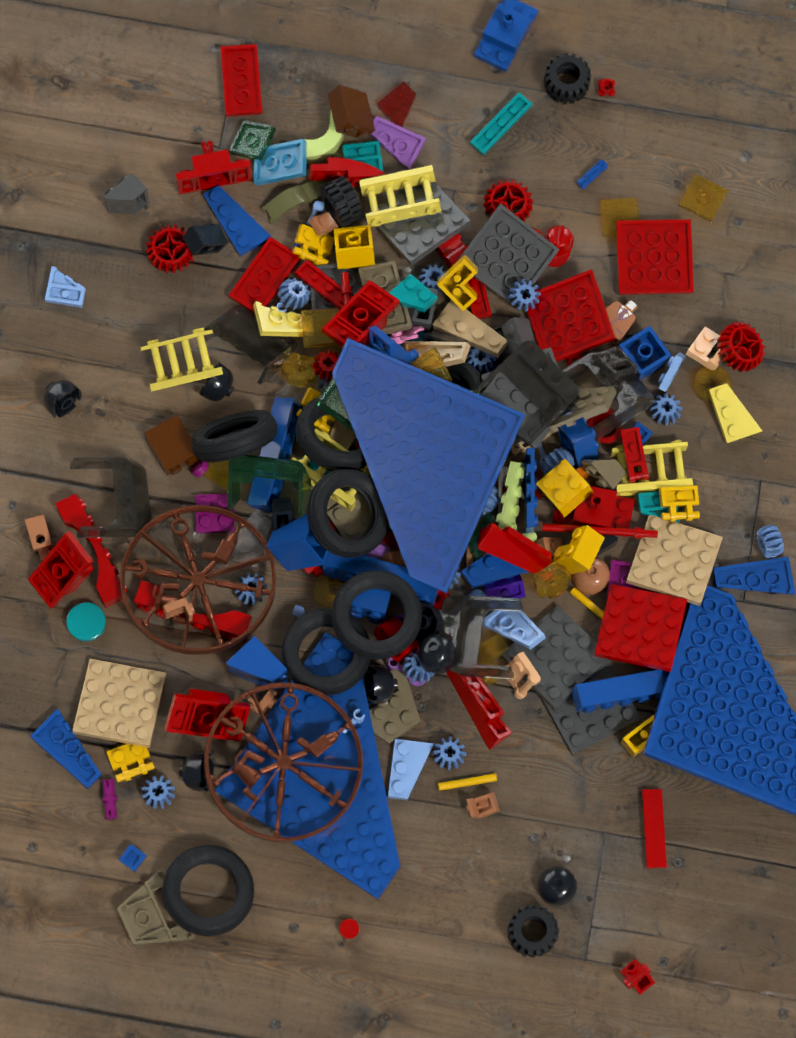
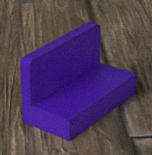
(506, 588)

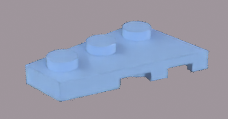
(514, 626)
(406, 766)

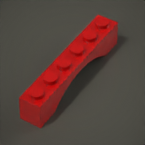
(73, 515)
(228, 624)

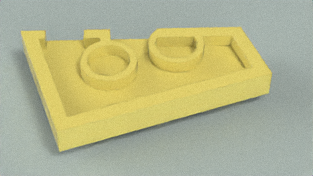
(277, 323)
(731, 414)

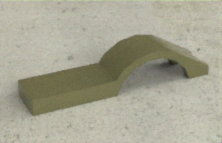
(292, 197)

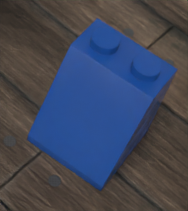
(296, 546)
(257, 665)

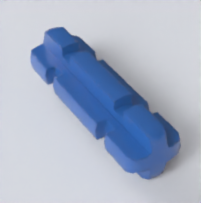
(592, 174)

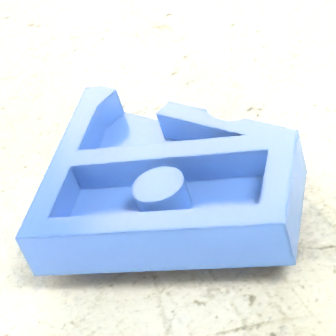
(64, 290)
(673, 364)

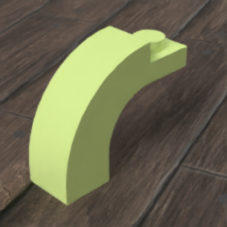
(325, 146)

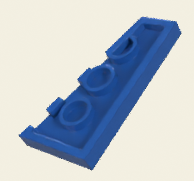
(237, 224)
(530, 486)
(757, 576)
(62, 745)

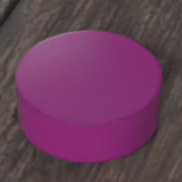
(199, 468)

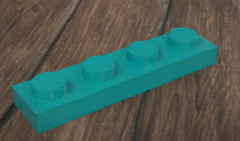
(501, 124)

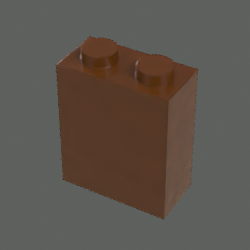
(351, 112)
(171, 445)

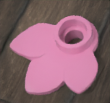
(402, 336)

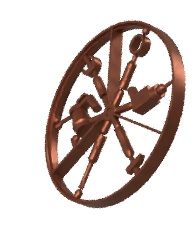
(197, 578)
(283, 761)

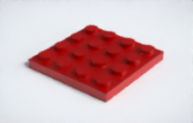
(654, 257)
(571, 316)
(640, 627)

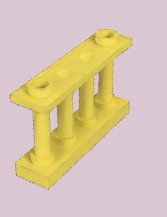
(396, 181)
(192, 373)
(625, 488)
(343, 498)

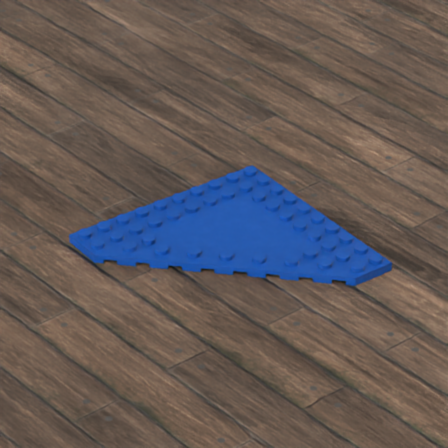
(428, 453)
(725, 710)
(363, 839)

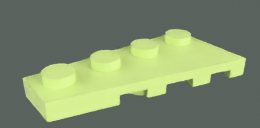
(511, 498)

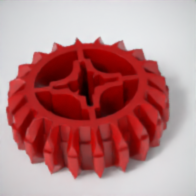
(524, 199)
(163, 249)
(741, 346)

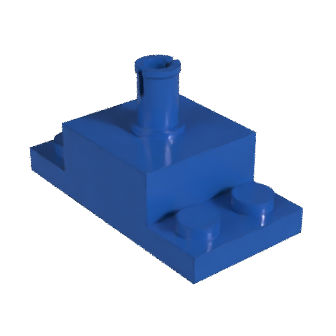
(505, 33)
(384, 344)

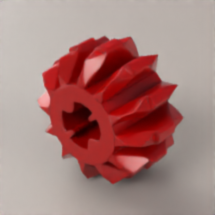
(321, 362)

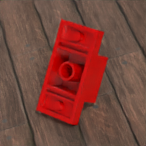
(212, 170)
(364, 310)
(600, 509)
(61, 570)
(199, 711)

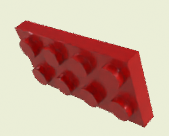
(241, 80)
(264, 275)

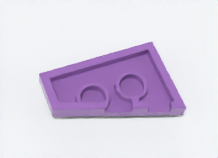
(398, 141)

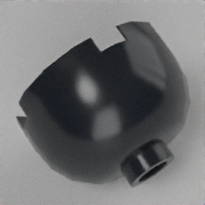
(218, 386)
(60, 397)
(431, 621)
(436, 654)
(379, 684)
(193, 772)
(557, 886)

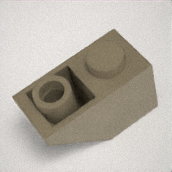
(605, 471)

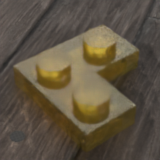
(489, 652)

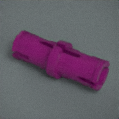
(109, 799)

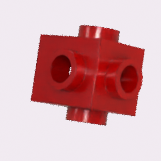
(637, 977)

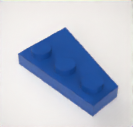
(490, 569)

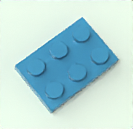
(281, 162)

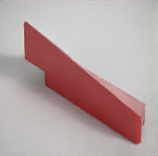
(513, 548)
(482, 708)

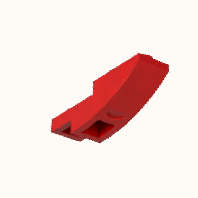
(348, 168)

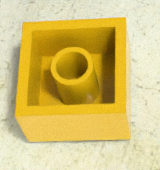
(354, 247)
(564, 487)

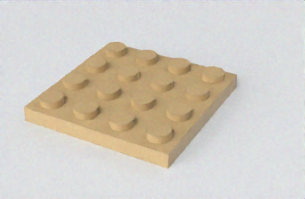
(675, 561)
(119, 703)

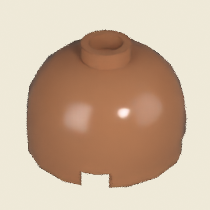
(594, 580)

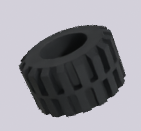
(570, 65)
(341, 201)
(533, 948)

